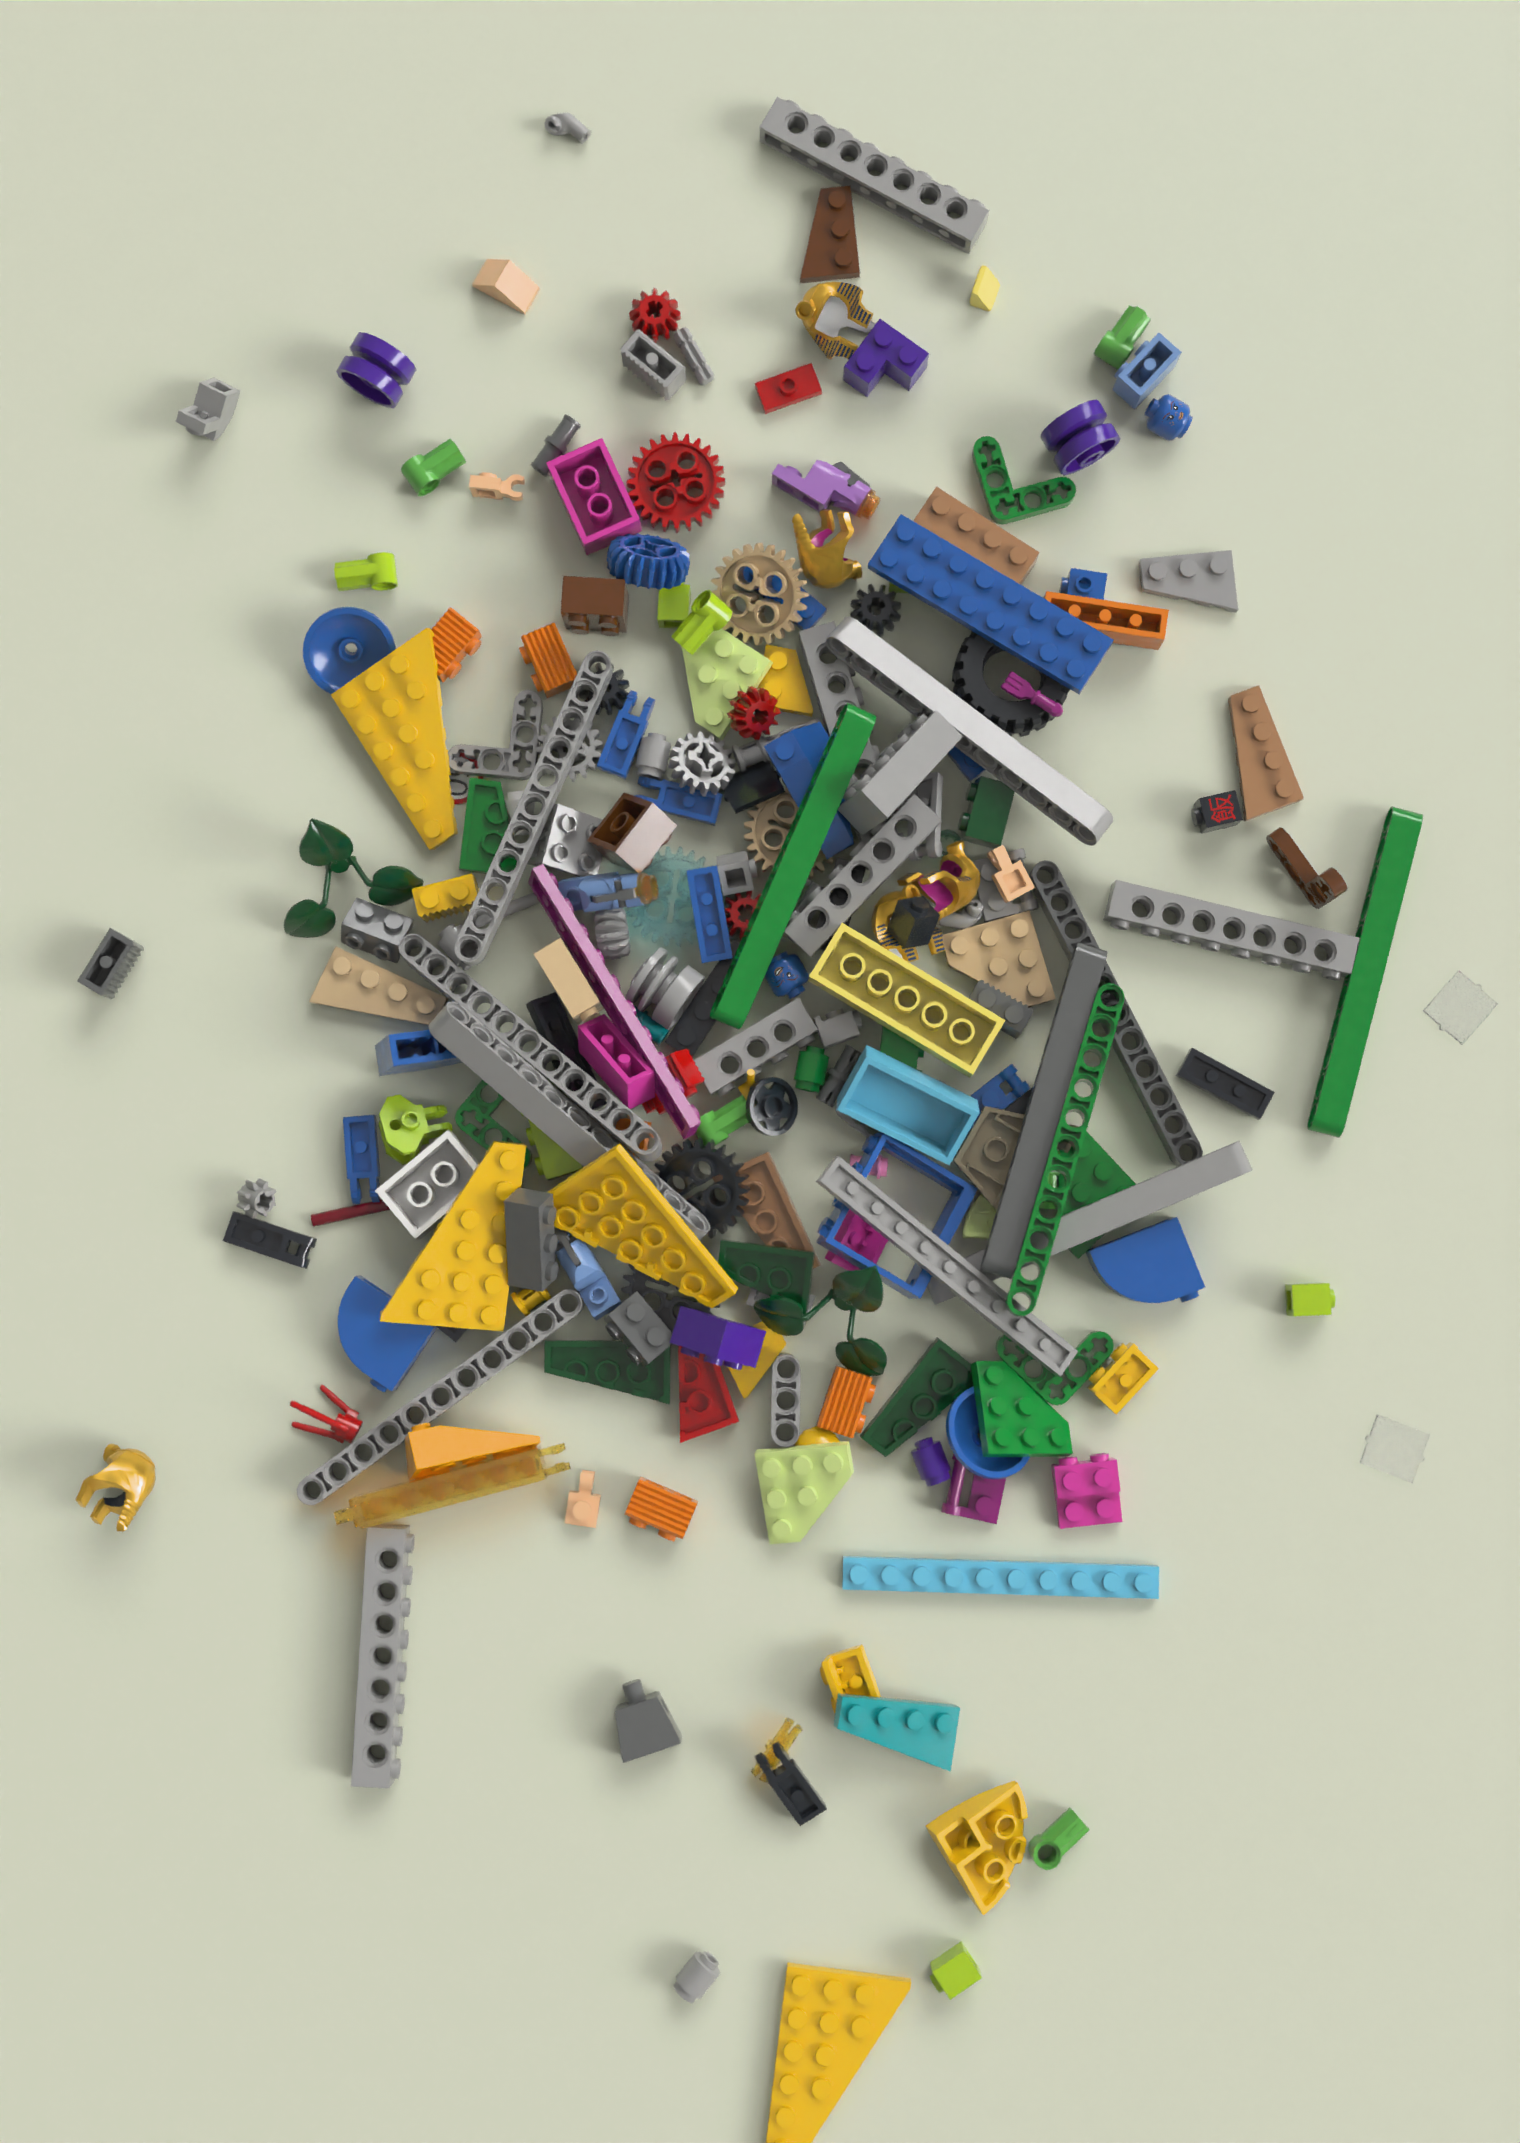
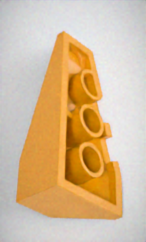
(440, 1447)

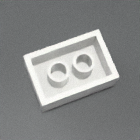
(429, 1184)

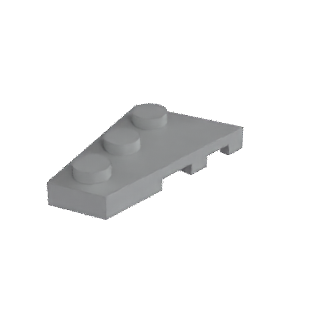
(1192, 577)

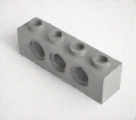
(791, 1015)

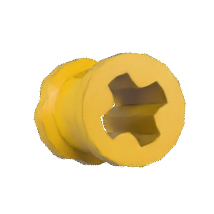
(529, 1299)

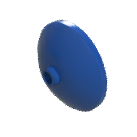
(326, 642)
(963, 1438)

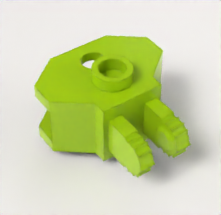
(406, 1127)

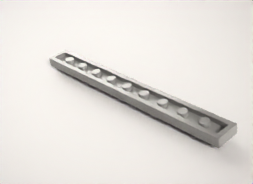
(945, 1265)

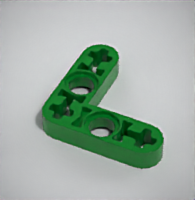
(1005, 492)
(484, 1111)
(1043, 1381)

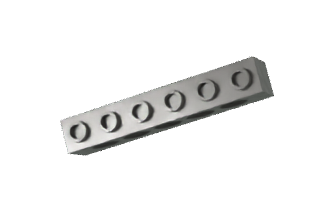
(923, 822)

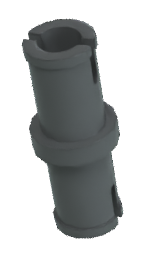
(556, 444)
(838, 1076)

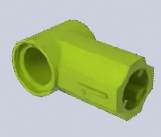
(374, 572)
(707, 615)

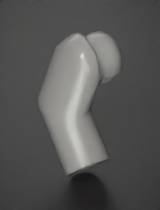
(567, 124)
(965, 917)

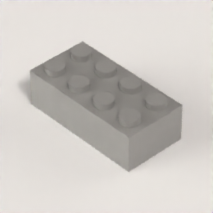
(898, 771)

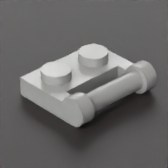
(990, 897)

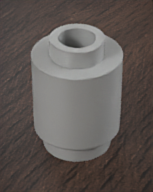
(653, 756)
(447, 943)
(697, 1976)

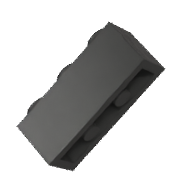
(530, 1239)

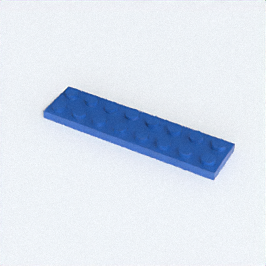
(990, 604)

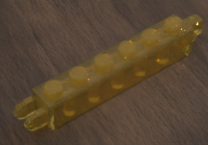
(450, 1487)

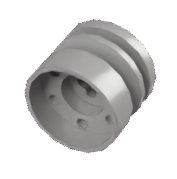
(664, 988)

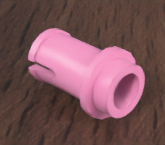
(879, 1167)

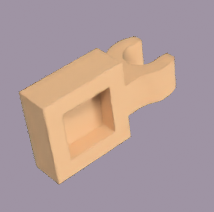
(489, 486)
(1012, 878)
(583, 1504)

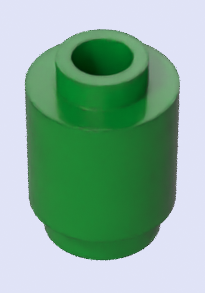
(811, 1069)

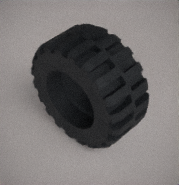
(1010, 716)

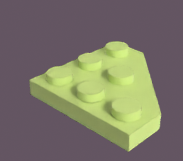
(717, 673)
(800, 1485)

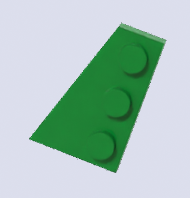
(484, 827)

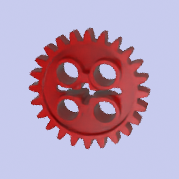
(668, 457)

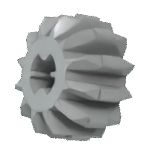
(612, 933)

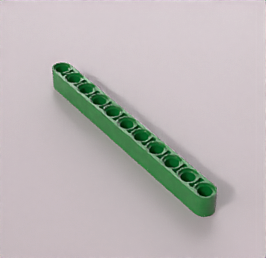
(793, 866)
(1362, 986)
(1075, 1137)

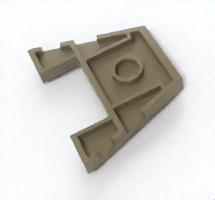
(989, 1151)

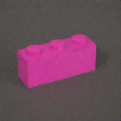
(616, 1061)

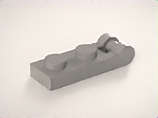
(931, 794)

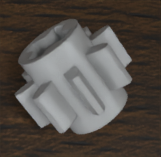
(256, 1198)

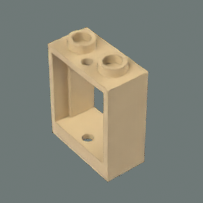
(569, 981)

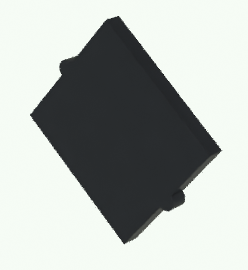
(753, 786)

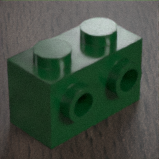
(986, 812)

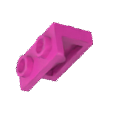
(858, 1237)

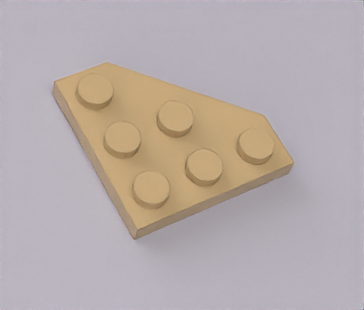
(1004, 956)

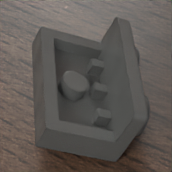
(375, 930)
(638, 1329)

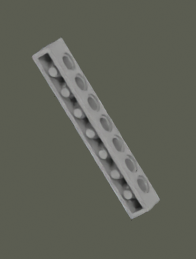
(877, 189)
(830, 704)
(1338, 946)
(366, 1768)

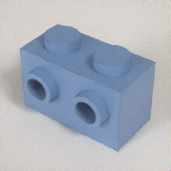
(1149, 367)

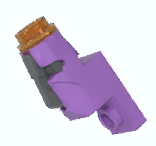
(828, 484)

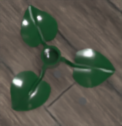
(333, 849)
(850, 1291)

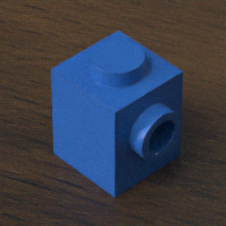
(1084, 583)

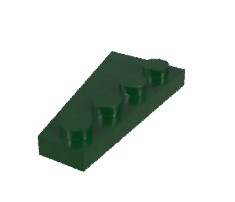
(609, 1367)
(919, 1398)

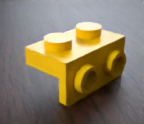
(1122, 1377)
(849, 1674)

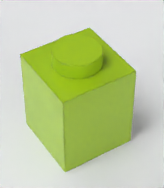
(673, 606)
(1309, 1299)
(954, 1971)

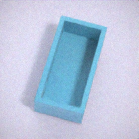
(907, 1105)

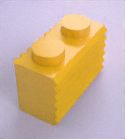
(445, 897)

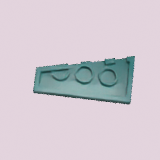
(907, 1726)

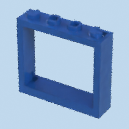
(944, 1228)

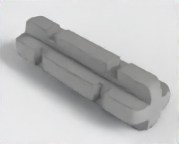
(693, 356)

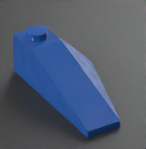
(795, 760)

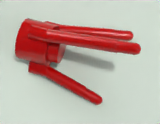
(344, 1426)

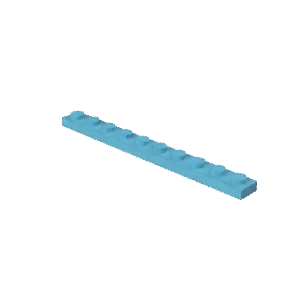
(1000, 1577)

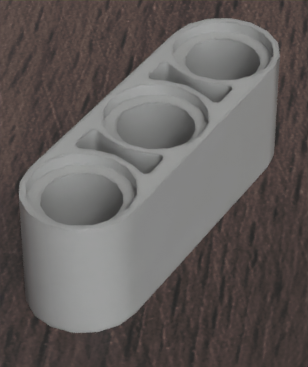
(788, 1415)

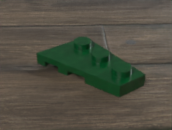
(769, 1269)

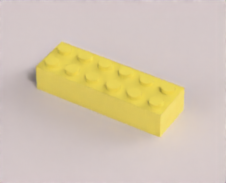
(906, 1000)

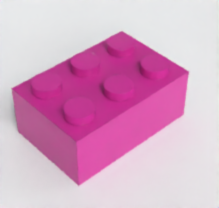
(594, 496)

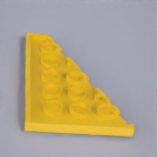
(400, 725)
(624, 1213)
(463, 1267)
(823, 2039)

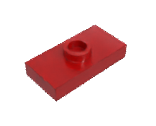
(788, 388)

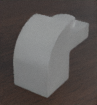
(211, 409)

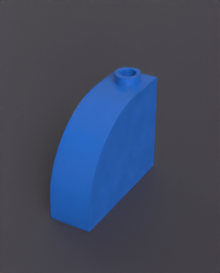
(412, 1053)
(1149, 1264)
(376, 1347)

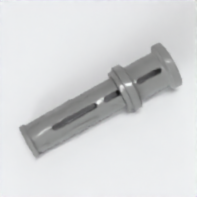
(755, 752)

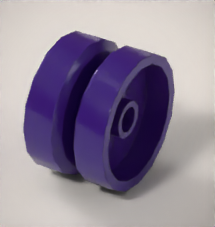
(376, 370)
(1080, 437)

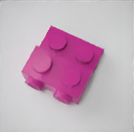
(1087, 1491)

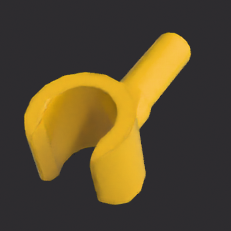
(744, 1088)

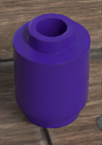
(931, 1461)

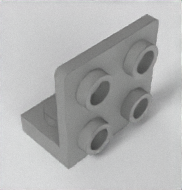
(565, 842)

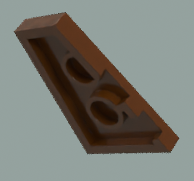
(832, 240)

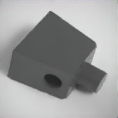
(644, 1723)

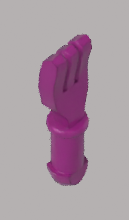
(1022, 689)

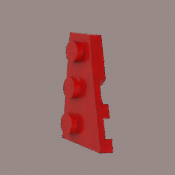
(703, 1397)

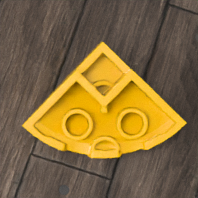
(983, 1841)

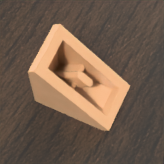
(506, 284)

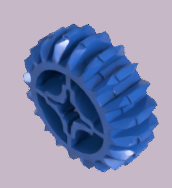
(648, 561)

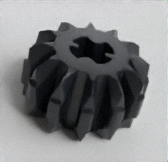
(884, 602)
(617, 691)

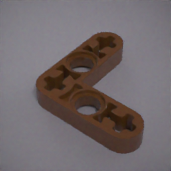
(1316, 888)

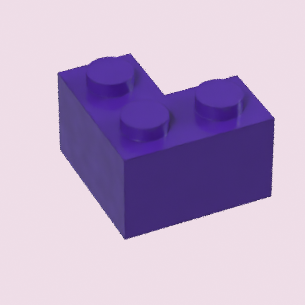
(885, 353)
(717, 1339)

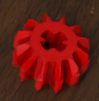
(655, 304)
(753, 701)
(734, 914)

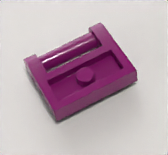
(983, 1498)

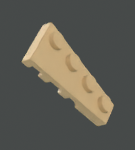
(370, 989)

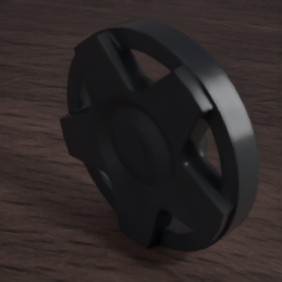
(771, 1106)

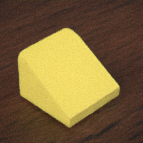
(984, 289)

